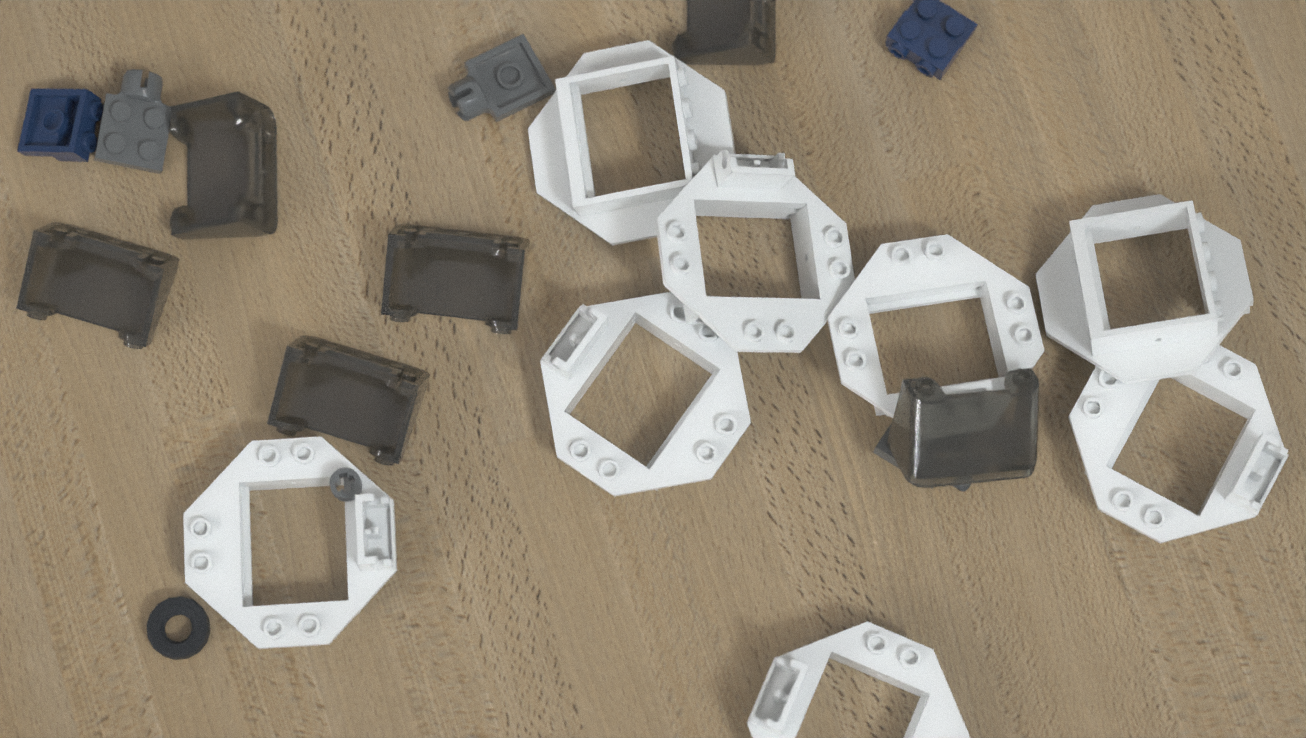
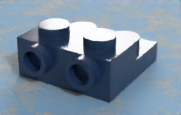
(930, 36)
(60, 124)

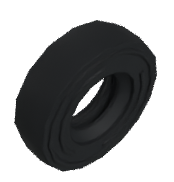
(193, 643)

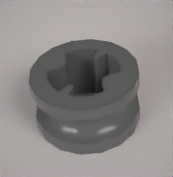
(355, 487)

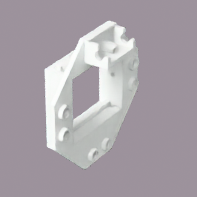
(562, 149)
(756, 189)
(922, 275)
(1076, 304)
(1109, 413)
(699, 438)
(220, 542)
(869, 650)

